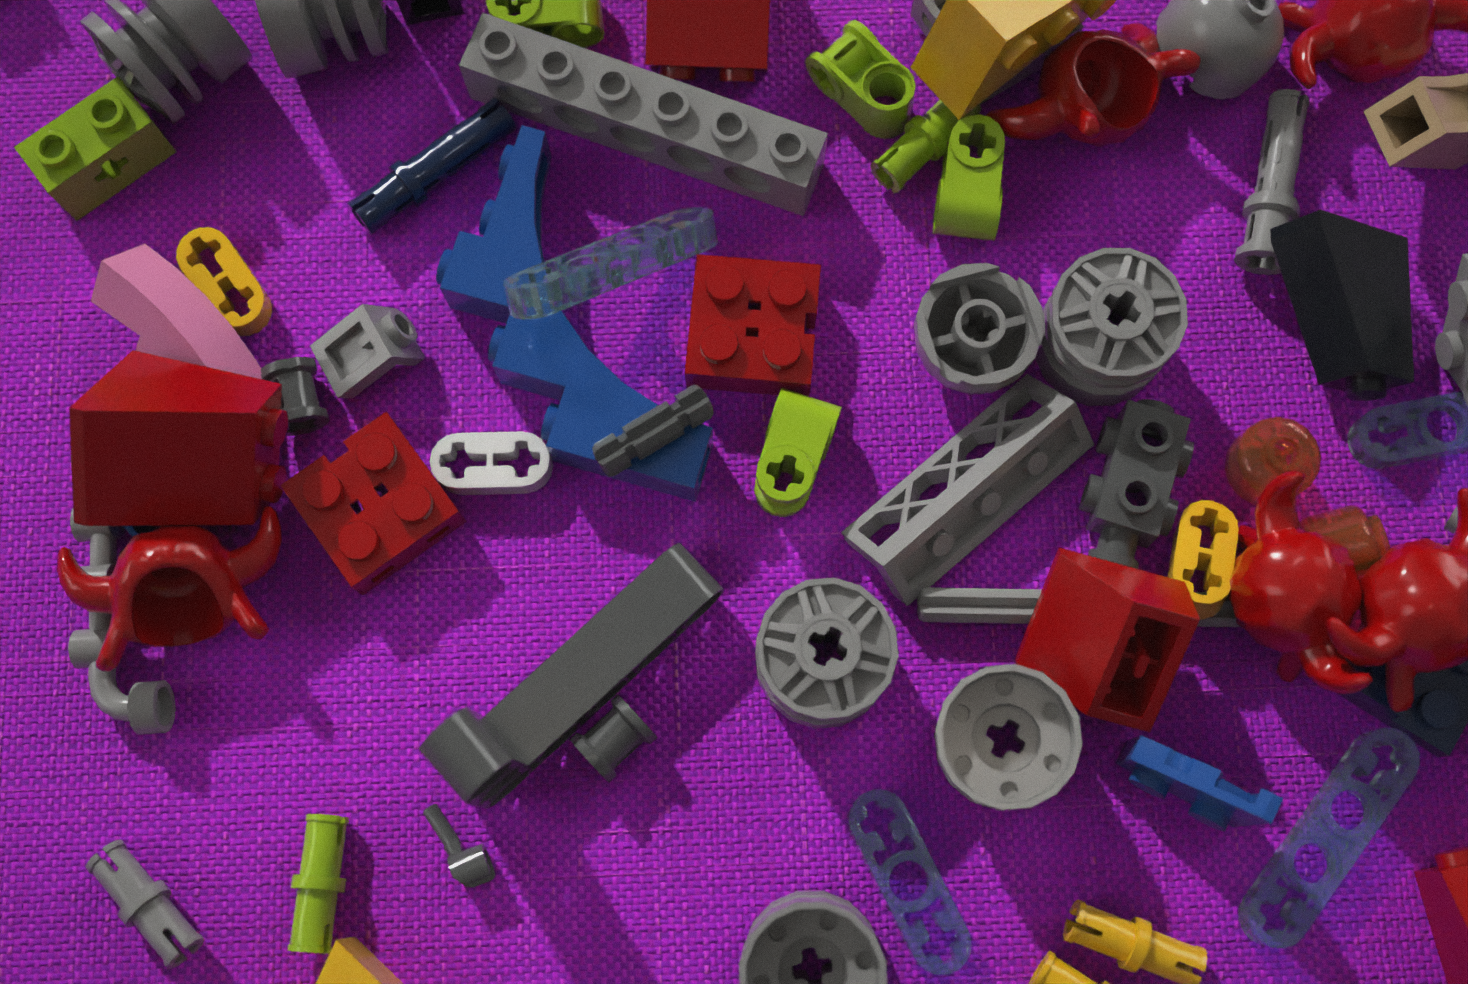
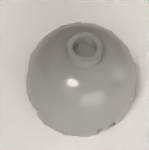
(1232, 37)
(978, 328)

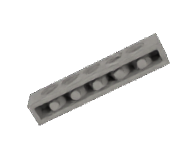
(644, 114)

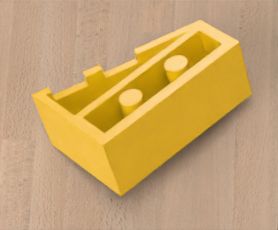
(988, 42)

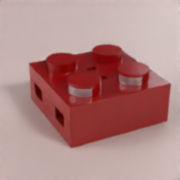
(748, 347)
(391, 525)

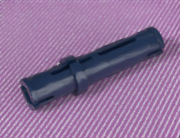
(423, 172)

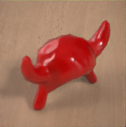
(1367, 37)
(1098, 87)
(1291, 585)
(174, 587)
(1412, 612)

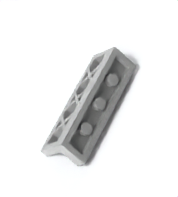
(978, 492)

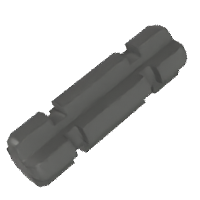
(652, 430)

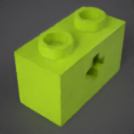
(95, 149)

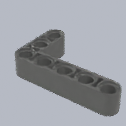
(497, 751)

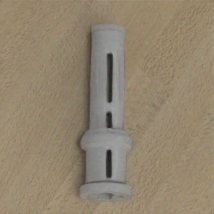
(1274, 191)

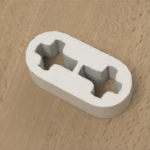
(491, 448)

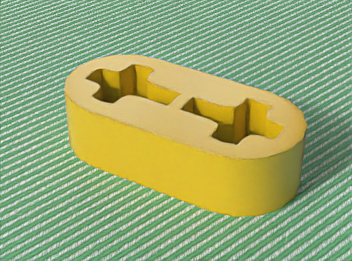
(234, 274)
(1216, 561)

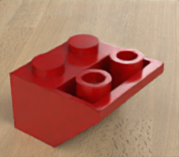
(1109, 636)

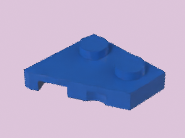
(1212, 799)

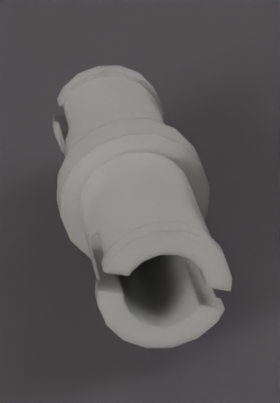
(144, 903)

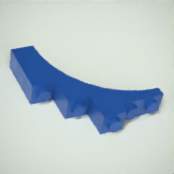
(546, 351)

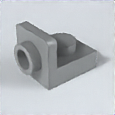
(366, 348)

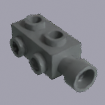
(1136, 467)

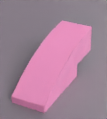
(169, 312)

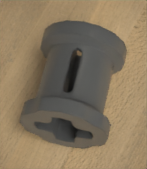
(298, 393)
(613, 738)

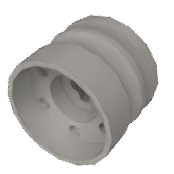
(301, 27)
(163, 48)
(1088, 354)
(839, 690)
(1044, 727)
(817, 922)

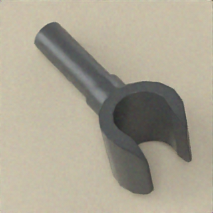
(467, 866)

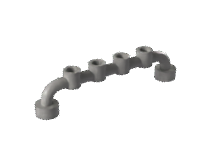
(149, 704)

